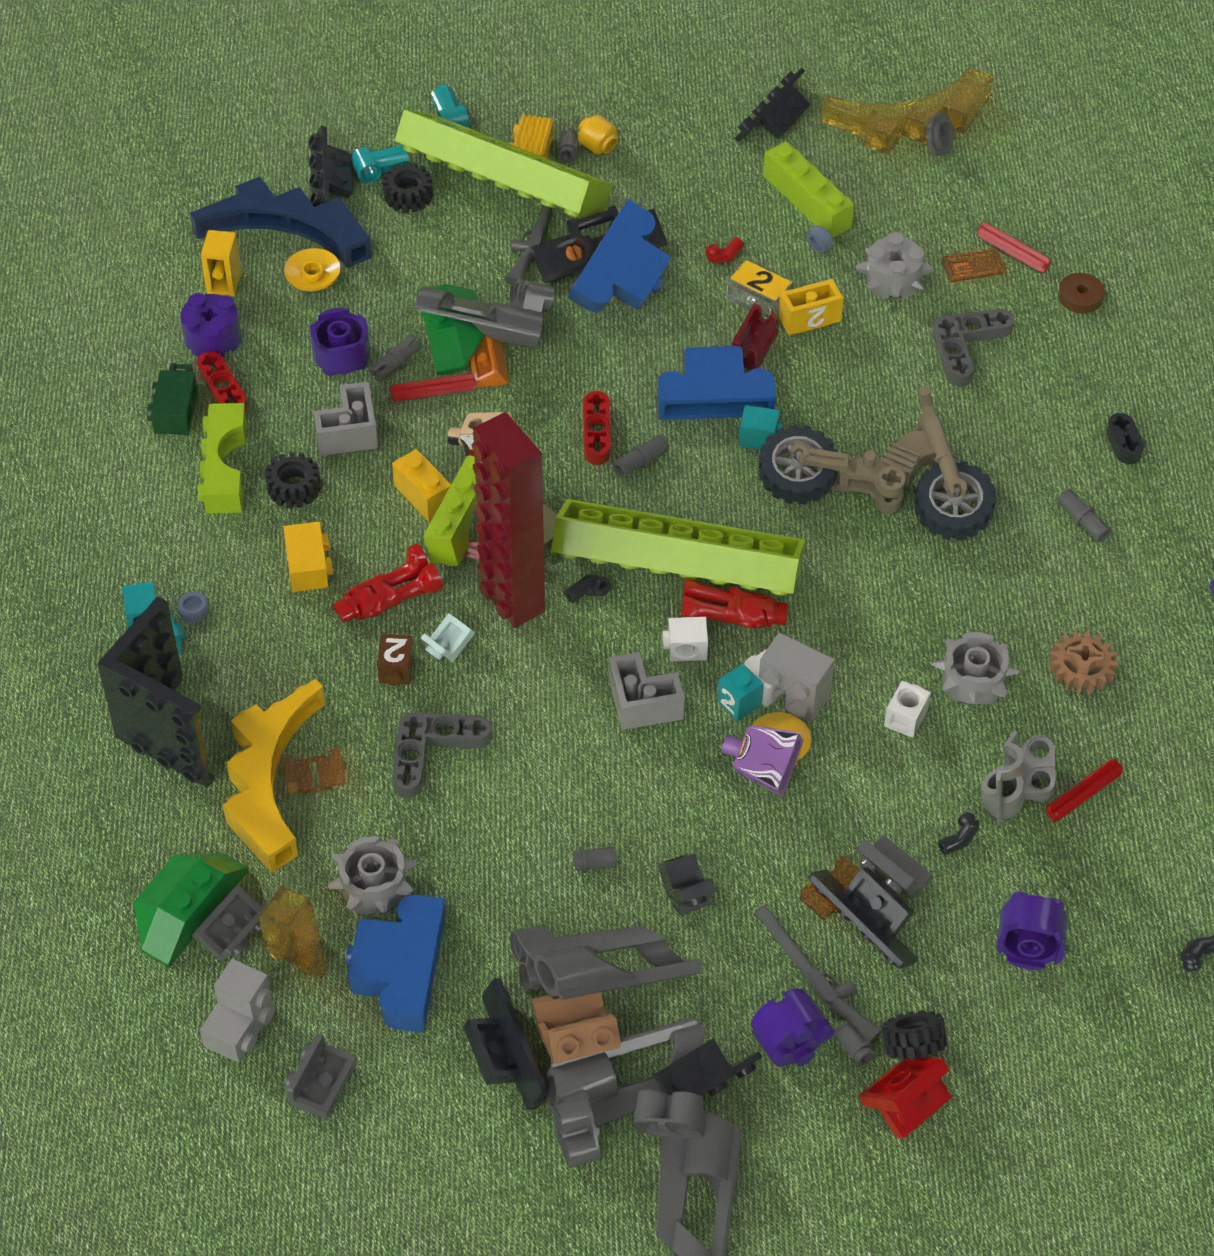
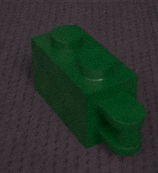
(173, 400)

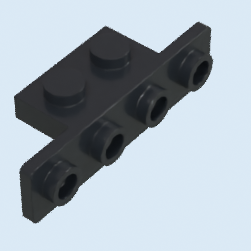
(780, 111)
(329, 169)
(872, 909)
(503, 1048)
(703, 1071)

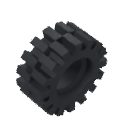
(408, 198)
(290, 467)
(914, 1035)

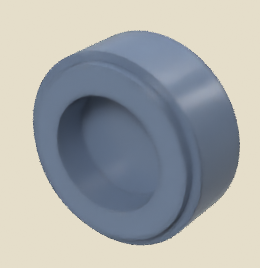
(819, 239)
(193, 607)

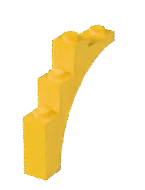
(253, 772)

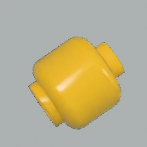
(598, 135)

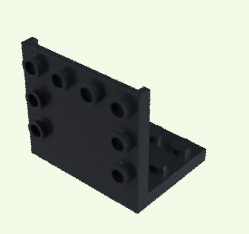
(141, 698)

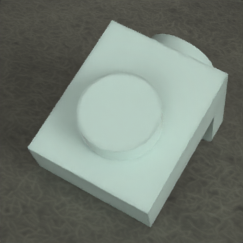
(448, 639)

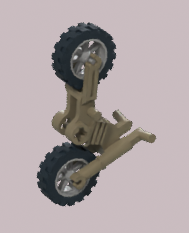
(886, 475)

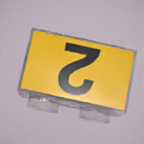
(757, 285)

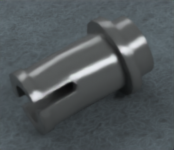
(567, 150)
(594, 858)
(859, 1050)

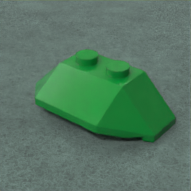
(452, 339)
(182, 900)

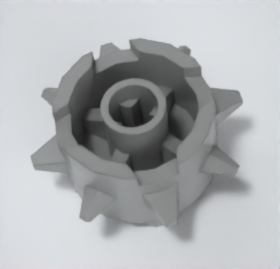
(894, 267)
(975, 669)
(372, 875)

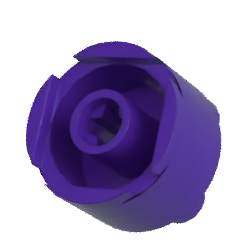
(210, 324)
(340, 341)
(1032, 931)
(791, 1028)

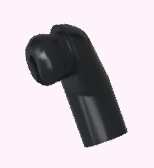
(588, 585)
(963, 837)
(1194, 951)

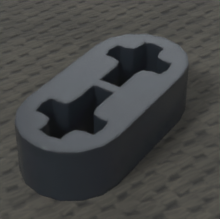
(1119, 439)

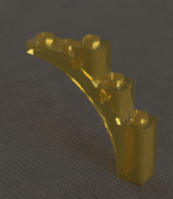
(886, 123)

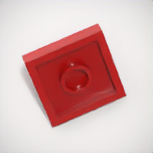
(908, 1093)

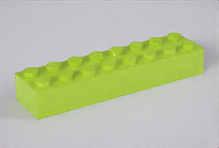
(503, 163)
(678, 546)

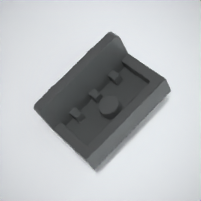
(898, 869)
(229, 924)
(319, 1077)

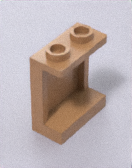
(575, 1026)

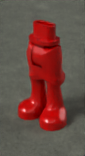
(377, 594)
(743, 608)

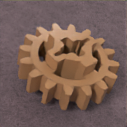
(1083, 662)

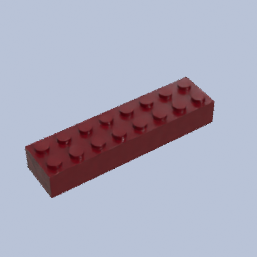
(509, 519)

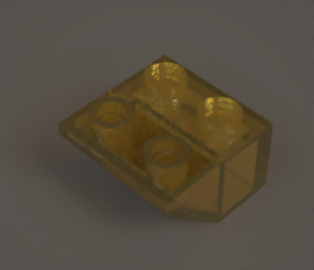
(292, 931)

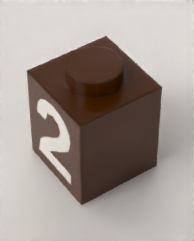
(395, 659)

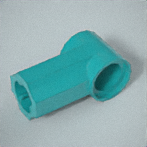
(448, 106)
(371, 163)

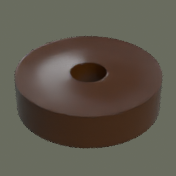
(1081, 293)

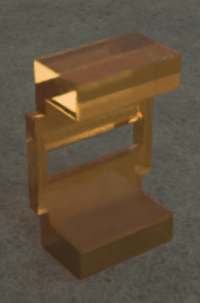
(329, 769)
(822, 906)

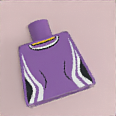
(765, 756)

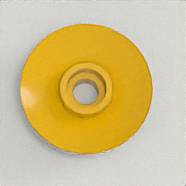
(312, 269)

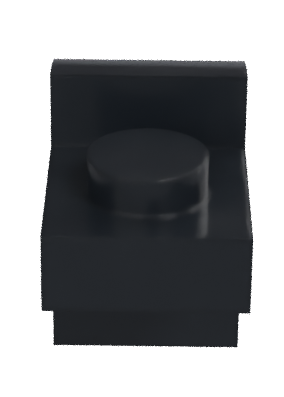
(685, 883)

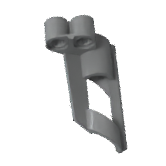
(1017, 775)

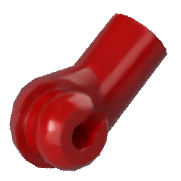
(727, 254)

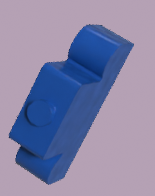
(622, 263)
(713, 386)
(399, 960)

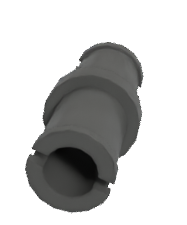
(395, 358)
(641, 456)
(1084, 515)

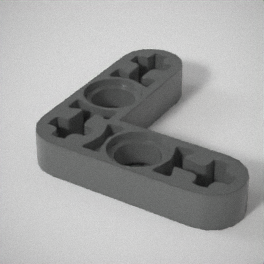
(961, 333)
(427, 735)

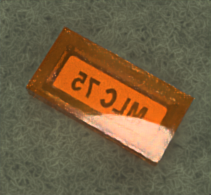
(973, 265)

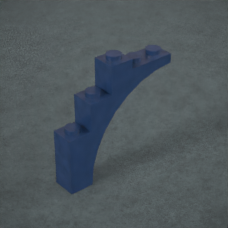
(289, 212)

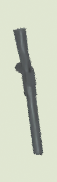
(519, 269)
(827, 995)

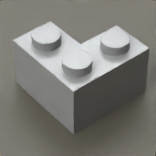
(350, 426)
(799, 671)
(641, 698)
(240, 1012)

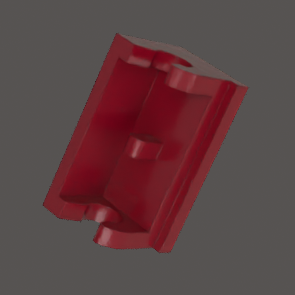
(756, 337)

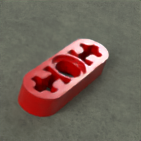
(222, 373)
(591, 418)

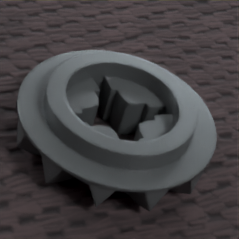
(939, 143)

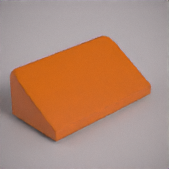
(489, 364)

